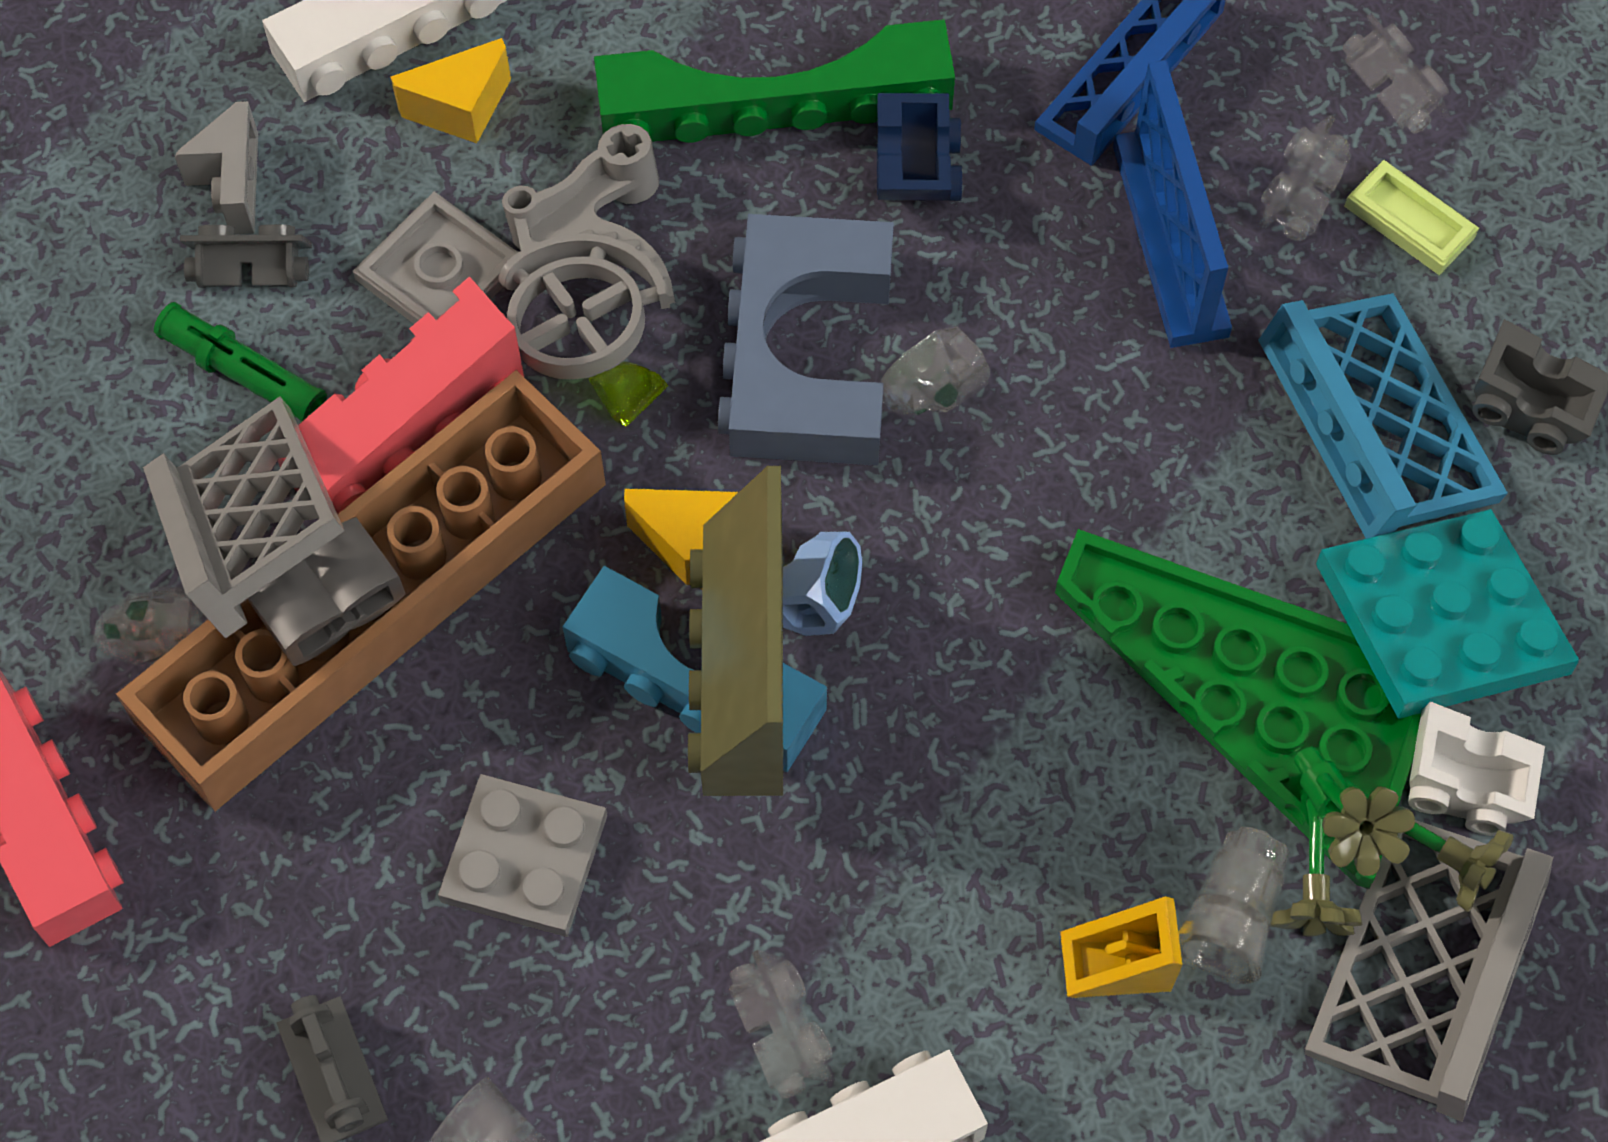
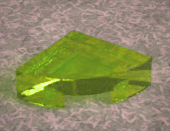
(627, 390)

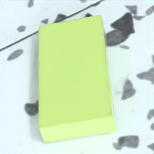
(1411, 217)

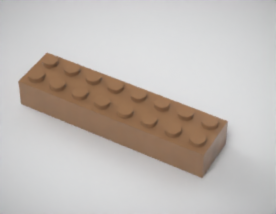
(447, 529)

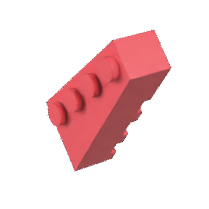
(412, 395)
(45, 832)

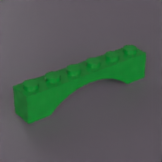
(694, 104)

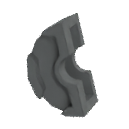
(1538, 393)

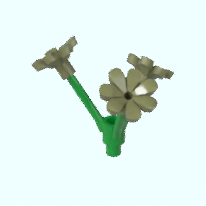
(1363, 831)

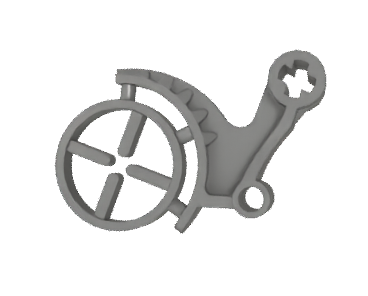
(568, 241)

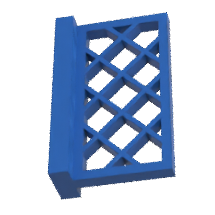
(1173, 216)

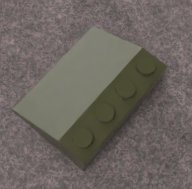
(740, 644)

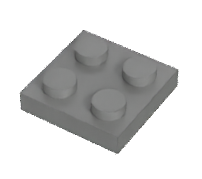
(523, 855)

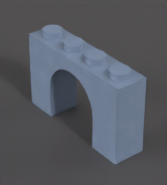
(772, 407)

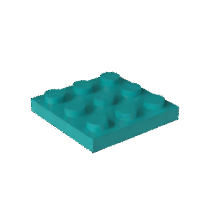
(1446, 613)

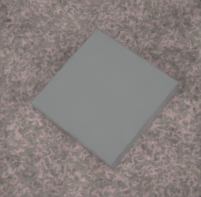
(430, 258)

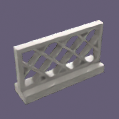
(201, 532)
(1480, 998)

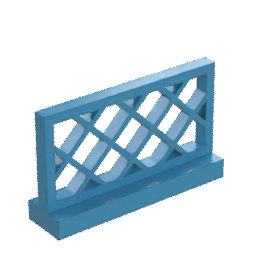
(1343, 422)

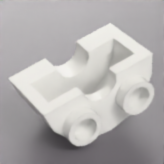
(1473, 772)

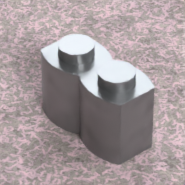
(328, 594)

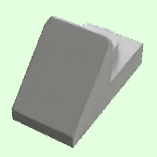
(227, 160)

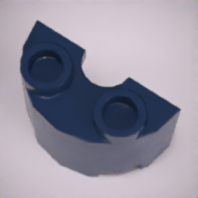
(916, 147)

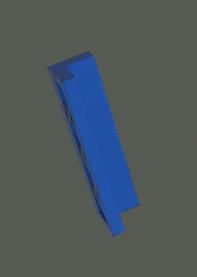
(1122, 99)

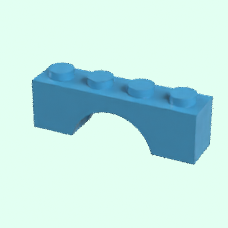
(619, 633)

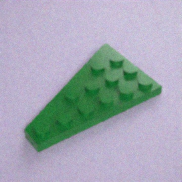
(1244, 672)

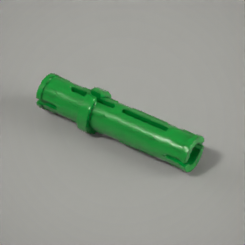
(219, 350)

